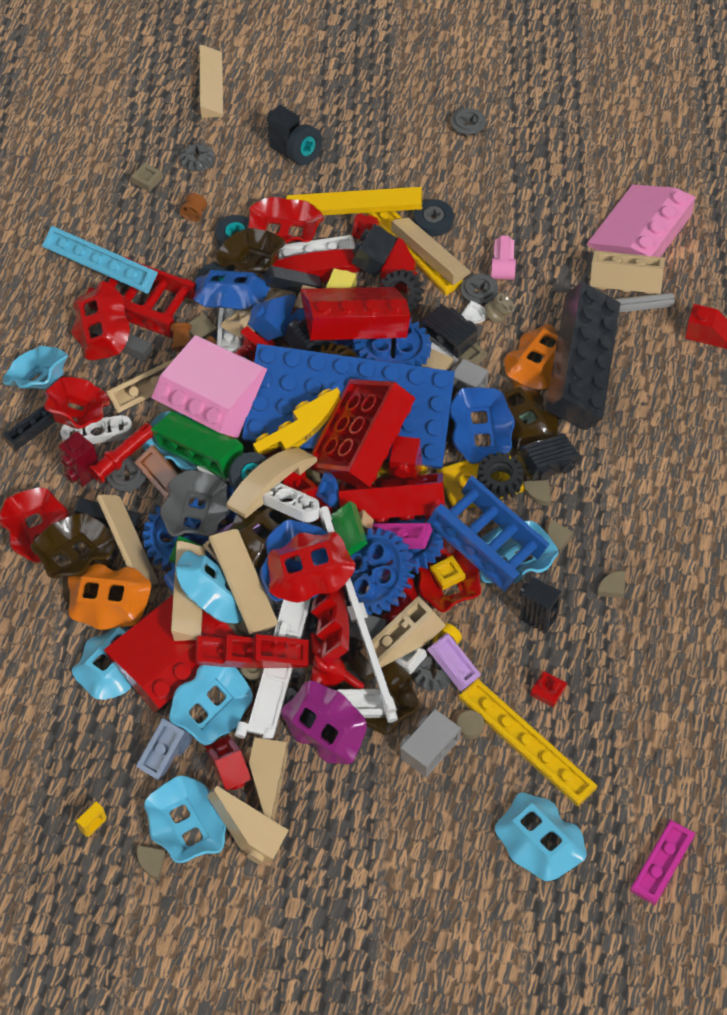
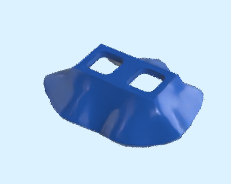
(227, 292)
(499, 424)
(282, 536)

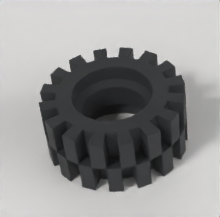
(411, 281)
(501, 464)

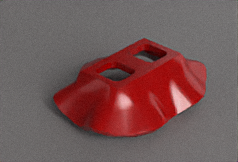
(287, 214)
(112, 319)
(78, 392)
(26, 504)
(312, 578)
(468, 588)

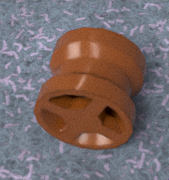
(193, 207)

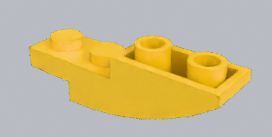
(308, 420)

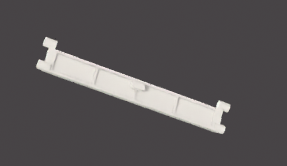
(358, 614)
(275, 680)

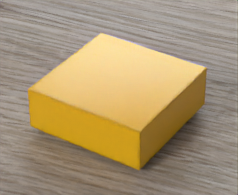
(447, 572)
(91, 819)

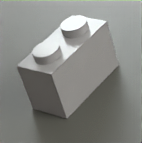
(430, 742)

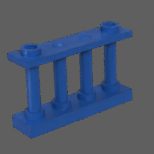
(474, 548)

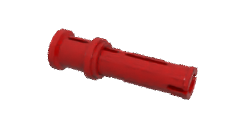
(113, 459)

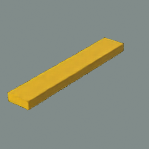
(364, 201)
(437, 279)
(528, 742)

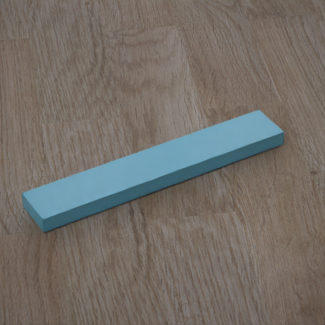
(100, 259)

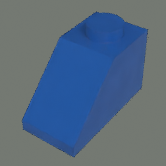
(272, 316)

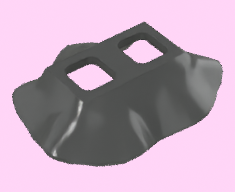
(200, 486)

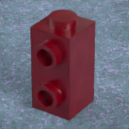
(76, 456)

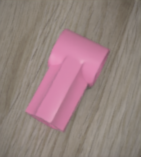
(503, 262)

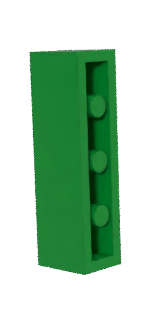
(197, 443)

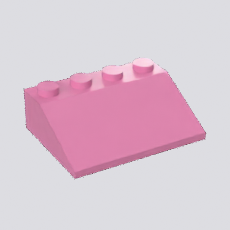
(644, 221)
(210, 386)

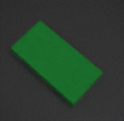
(349, 527)

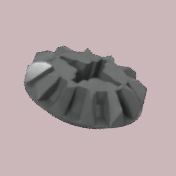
(465, 116)
(205, 159)
(479, 281)
(117, 480)
(423, 676)

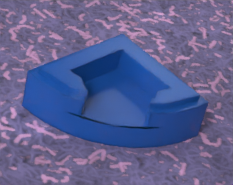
(328, 490)

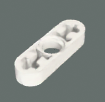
(105, 436)
(302, 507)

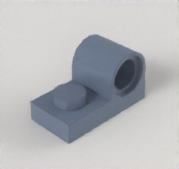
(163, 747)

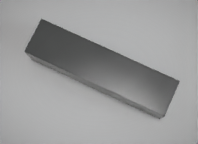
(134, 347)

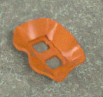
(526, 371)
(100, 611)

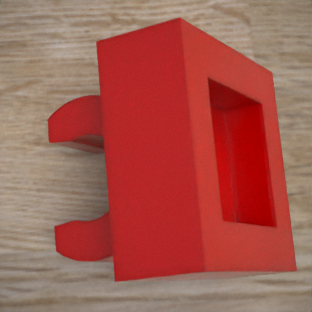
(362, 222)
(548, 689)

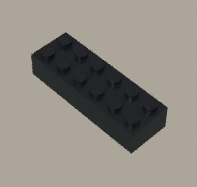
(583, 356)

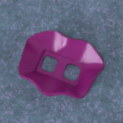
(330, 708)

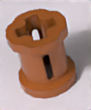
(180, 335)

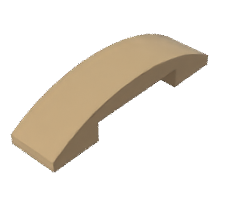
(250, 492)

